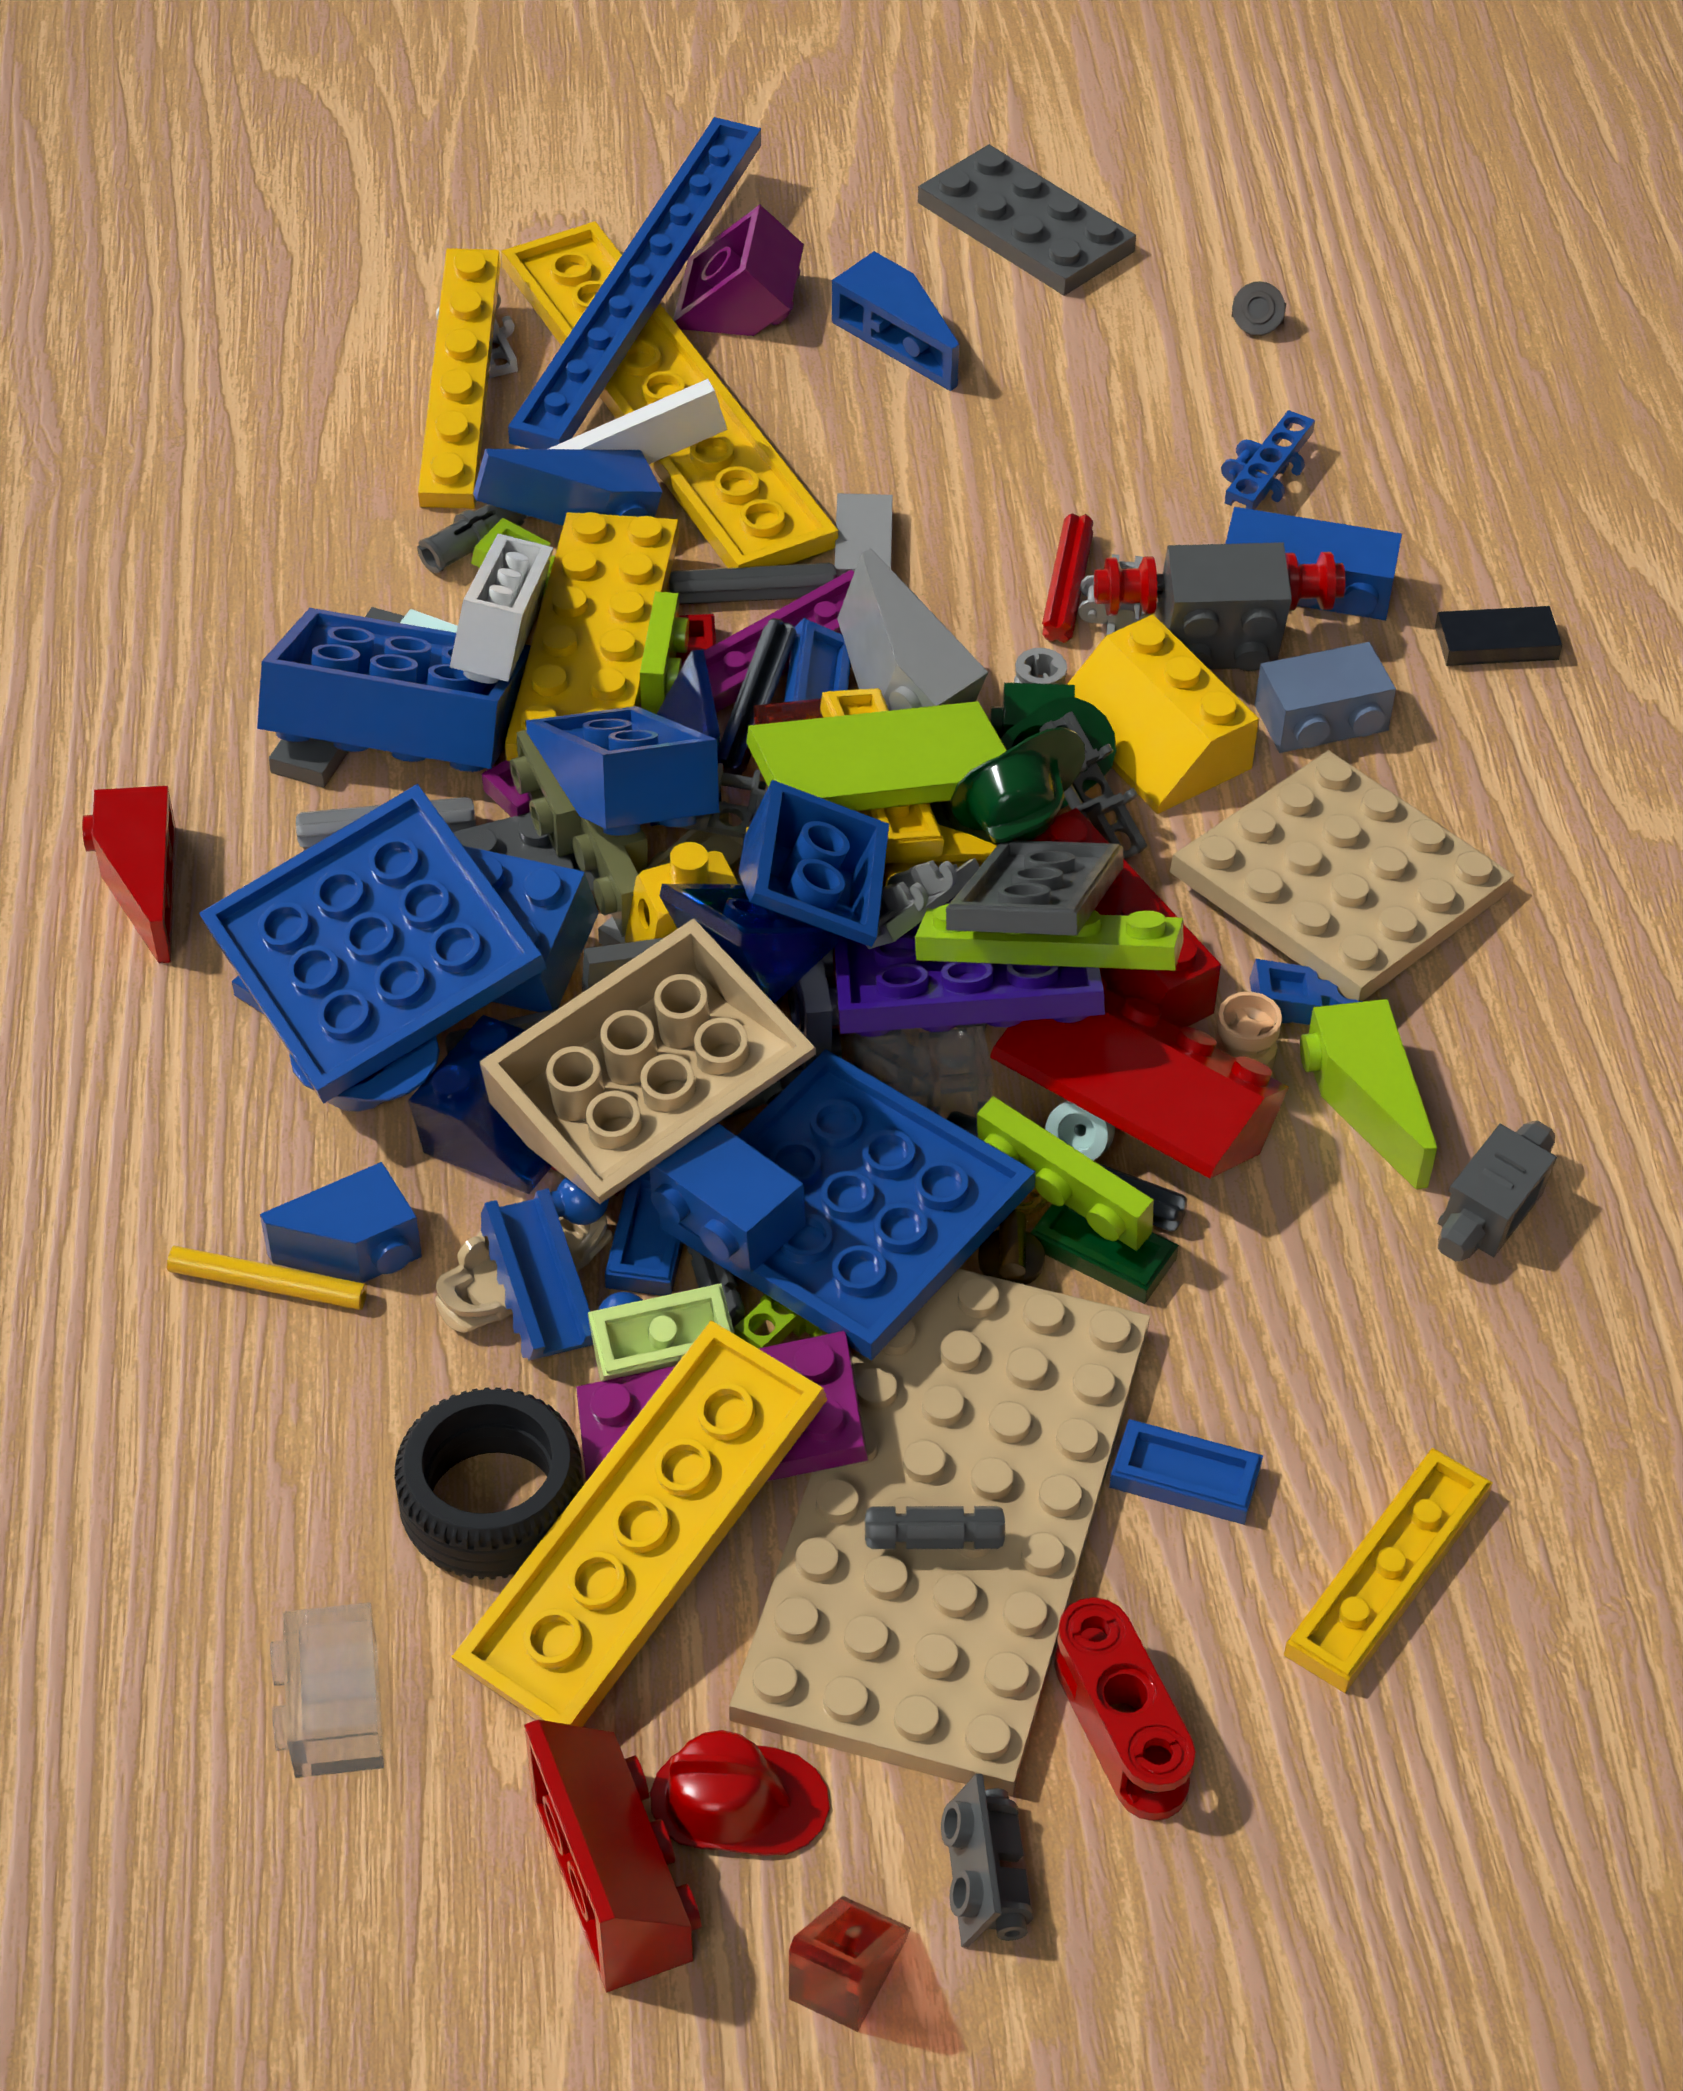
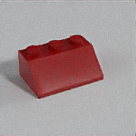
(610, 1852)

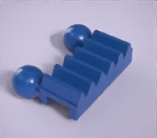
(540, 1270)

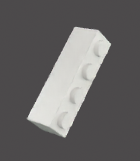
(500, 609)

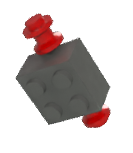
(1223, 598)

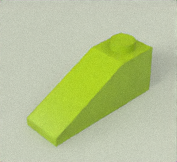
(1371, 1083)

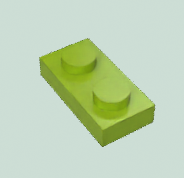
(664, 638)

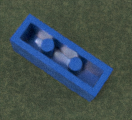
(1365, 552)

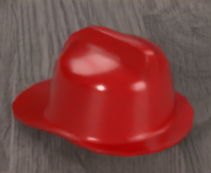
(739, 1796)

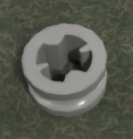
(1040, 662)

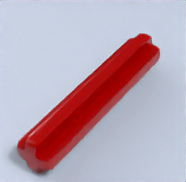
(1066, 578)

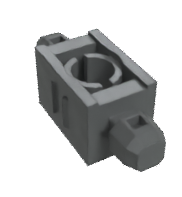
(1496, 1190)

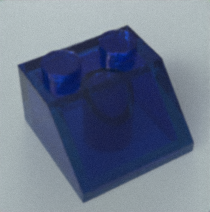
(462, 1125)

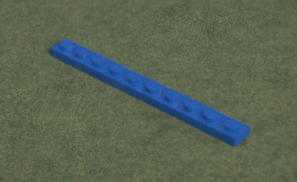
(634, 287)

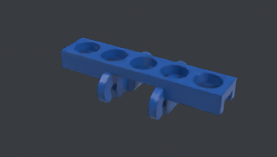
(1253, 486)

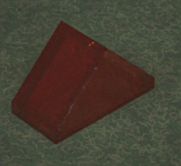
(844, 1960)

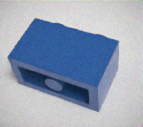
(729, 1197)

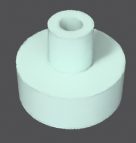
(1080, 1129)

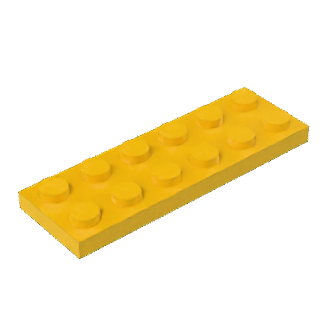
(594, 617)
(640, 1529)

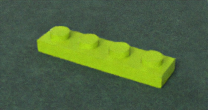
(1106, 941)

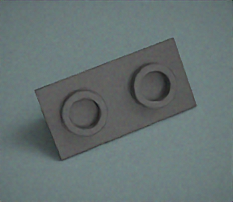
(980, 1831)

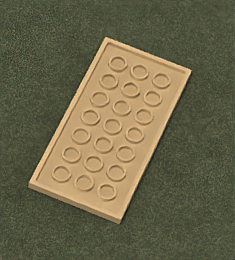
(948, 1650)

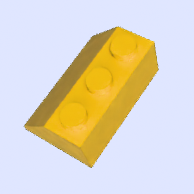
(1169, 714)

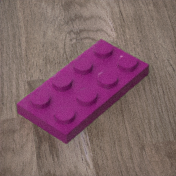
(828, 1442)

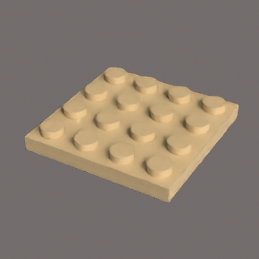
(1342, 875)

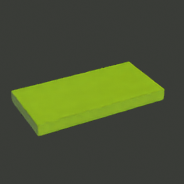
(877, 756)

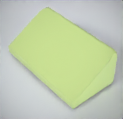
(654, 1330)

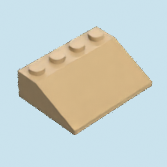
(642, 1062)

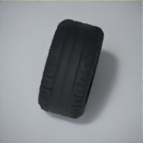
(474, 1426)

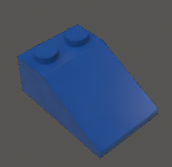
(630, 767)
(816, 862)

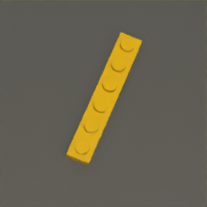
(459, 379)

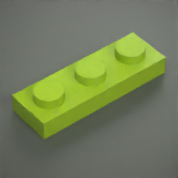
(1068, 1176)

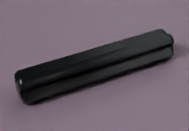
(756, 689)

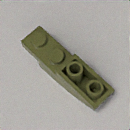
(610, 858)

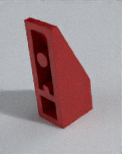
(136, 857)

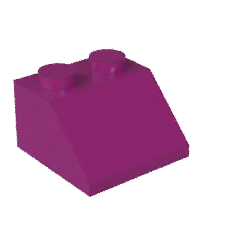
(741, 278)

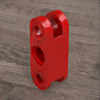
(1147, 1749)

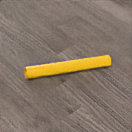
(267, 1277)

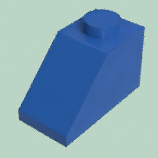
(345, 1228)

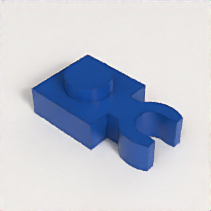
(1294, 989)

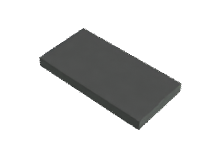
(1036, 888)

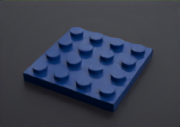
(372, 942)
(887, 1201)

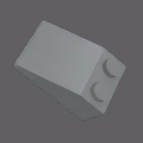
(902, 644)

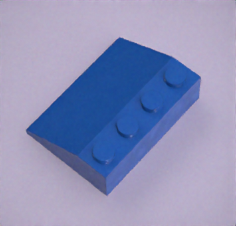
(384, 691)

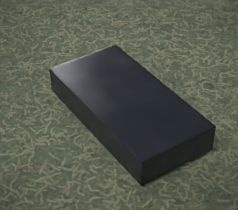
(1498, 635)

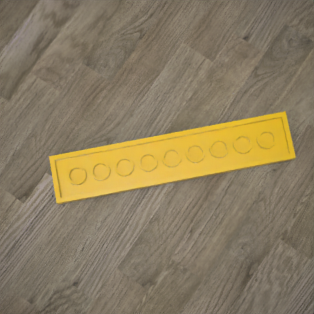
(726, 484)

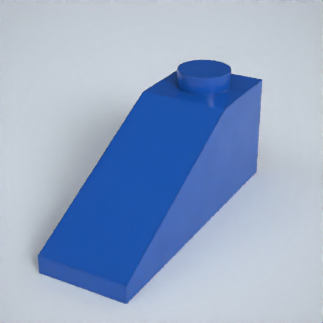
(895, 315)
(568, 480)

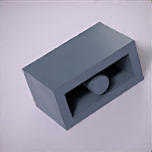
(1324, 697)

